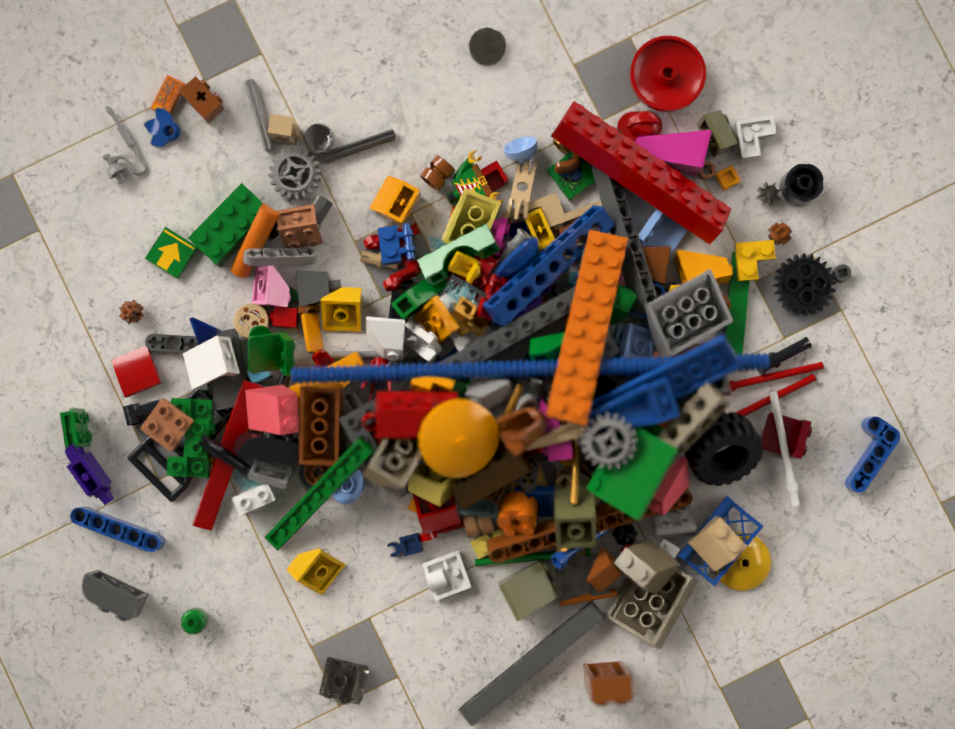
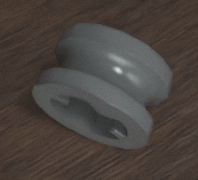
(847, 271)

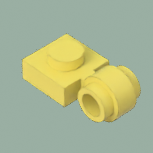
(479, 543)

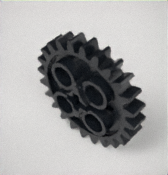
(816, 296)

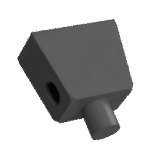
(314, 286)

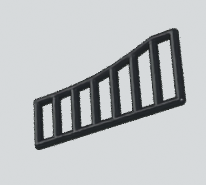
(146, 445)

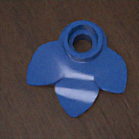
(160, 127)

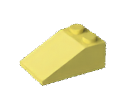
(470, 212)

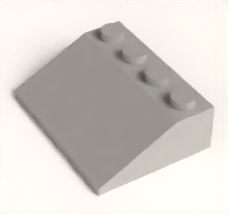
(687, 314)

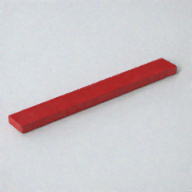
(221, 471)

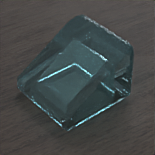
(243, 481)

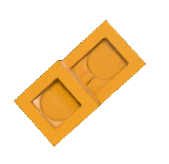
(428, 383)

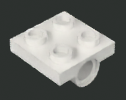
(446, 575)

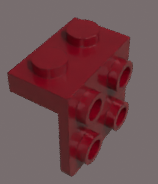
(796, 434)

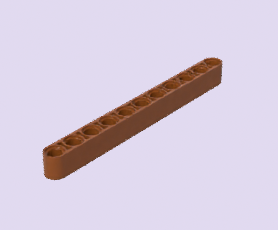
(607, 517)

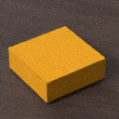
(727, 178)

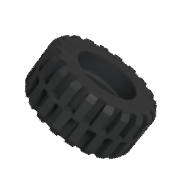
(731, 463)

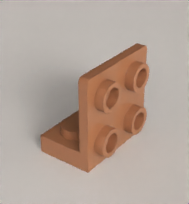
(299, 227)
(167, 425)

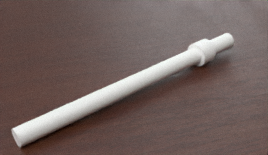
(791, 485)

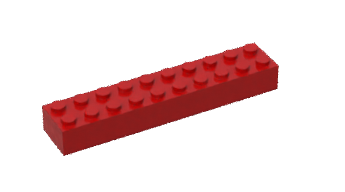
(642, 172)

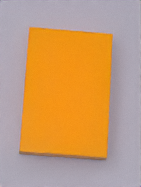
(437, 319)

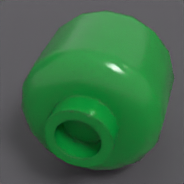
(194, 621)

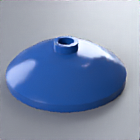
(518, 259)

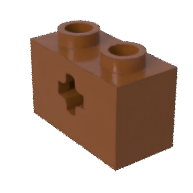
(194, 91)

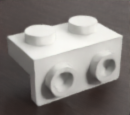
(421, 342)

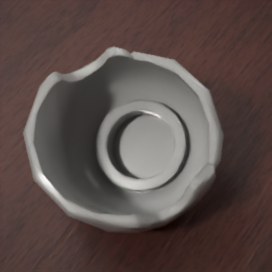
(319, 138)

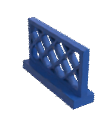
(721, 511)

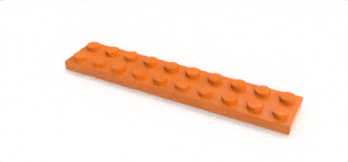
(586, 328)

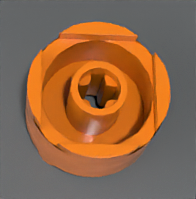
(517, 514)

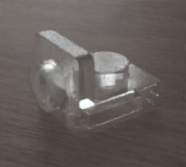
(300, 353)

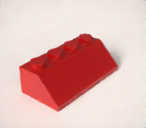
(403, 412)

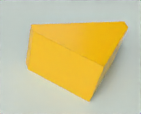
(539, 228)

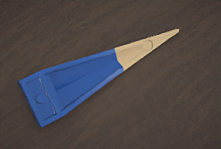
(641, 406)

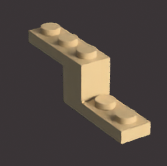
(552, 211)

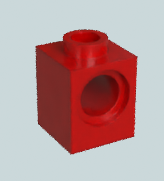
(285, 317)

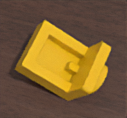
(465, 266)

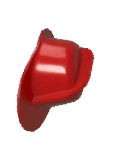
(640, 124)
(485, 267)

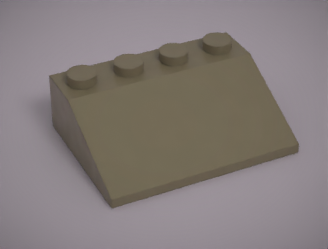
(650, 614)

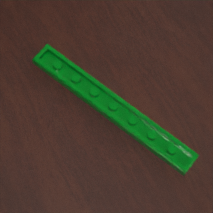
(320, 493)

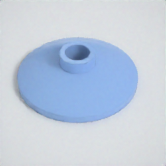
(350, 489)

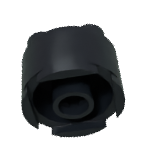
(812, 187)

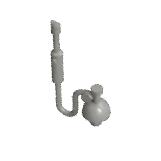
(115, 169)

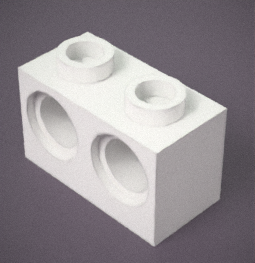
(254, 499)

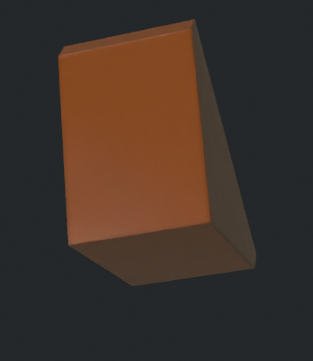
(603, 571)

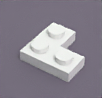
(748, 133)

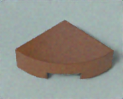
(310, 309)

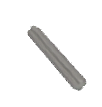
(259, 115)

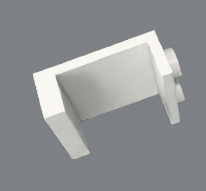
(210, 362)

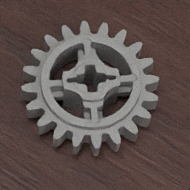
(288, 173)
(601, 438)

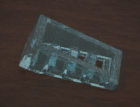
(449, 286)

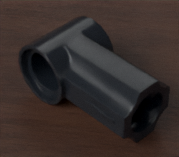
(138, 412)

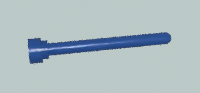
(561, 558)

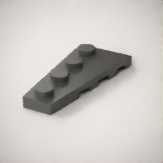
(227, 387)

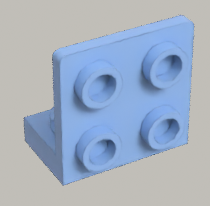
(661, 231)

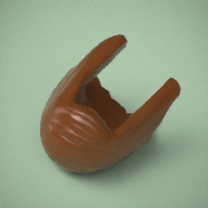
(521, 428)

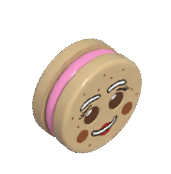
(249, 317)

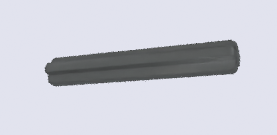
(359, 145)

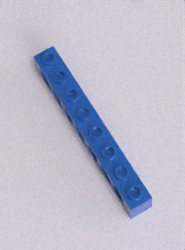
(567, 241)

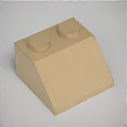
(717, 543)

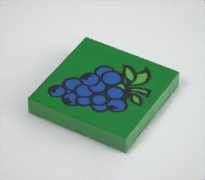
(574, 182)

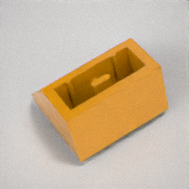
(395, 200)

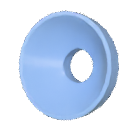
(521, 149)

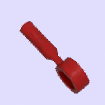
(371, 415)
(432, 535)

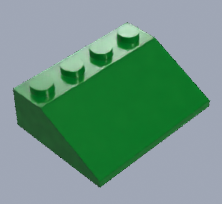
(636, 482)

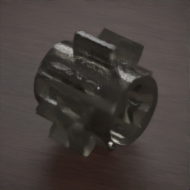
(773, 193)

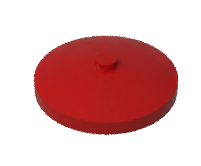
(667, 73)

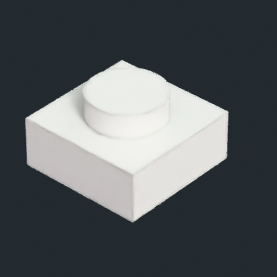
(671, 549)

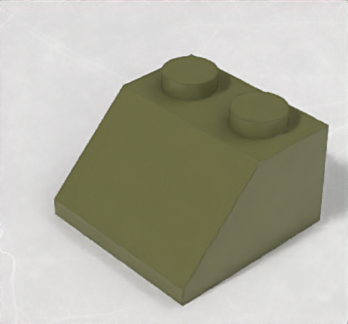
(721, 137)

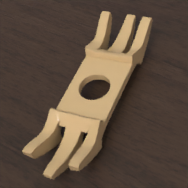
(522, 197)

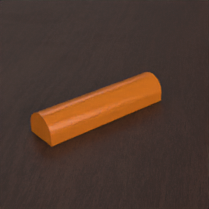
(255, 239)

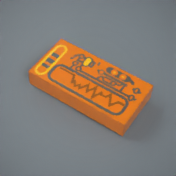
(168, 94)

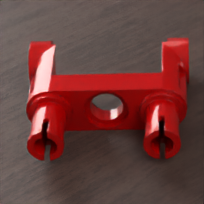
(411, 270)

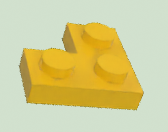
(747, 256)

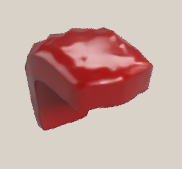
(322, 358)

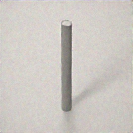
(364, 354)

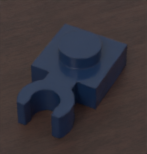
(408, 544)

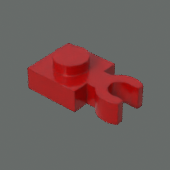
(495, 281)
(481, 311)

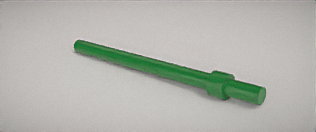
(525, 558)

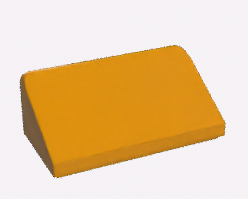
(312, 332)

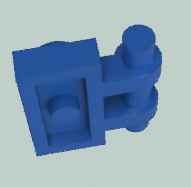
(390, 247)

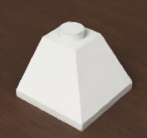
(386, 337)

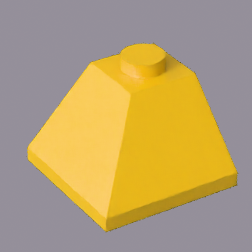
(342, 310)
(315, 569)

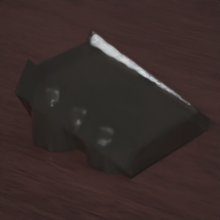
(343, 681)

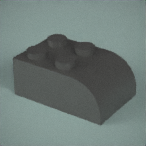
(113, 595)

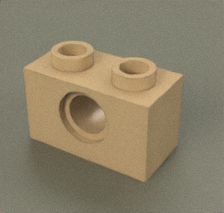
(283, 129)

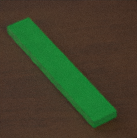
(738, 298)

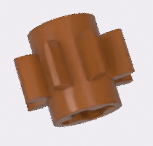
(780, 233)
(131, 311)

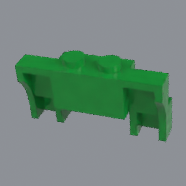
(196, 459)

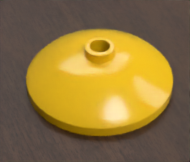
(754, 573)

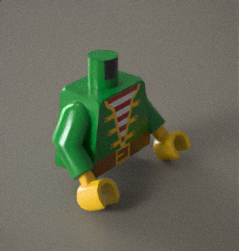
(471, 178)

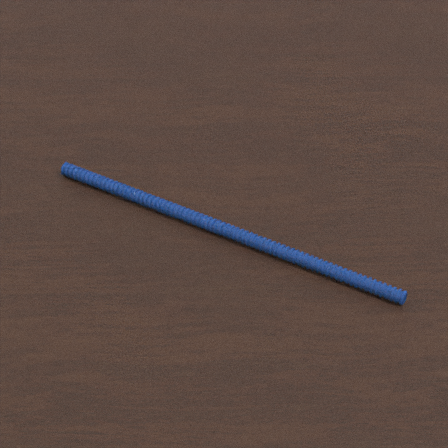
(489, 369)

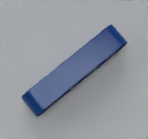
(109, 523)

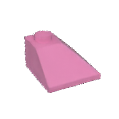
(270, 288)

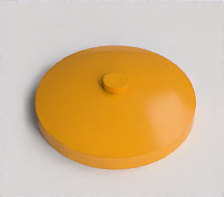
(458, 438)

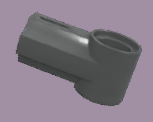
(322, 208)

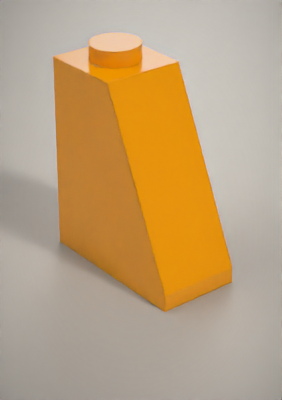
(692, 264)

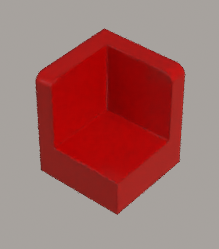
(494, 176)

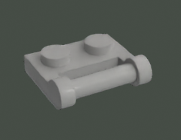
(271, 473)

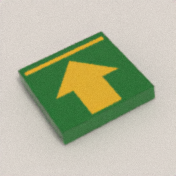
(171, 252)

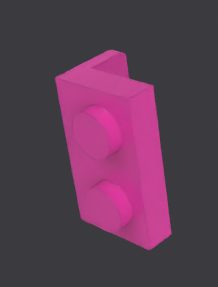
(499, 229)

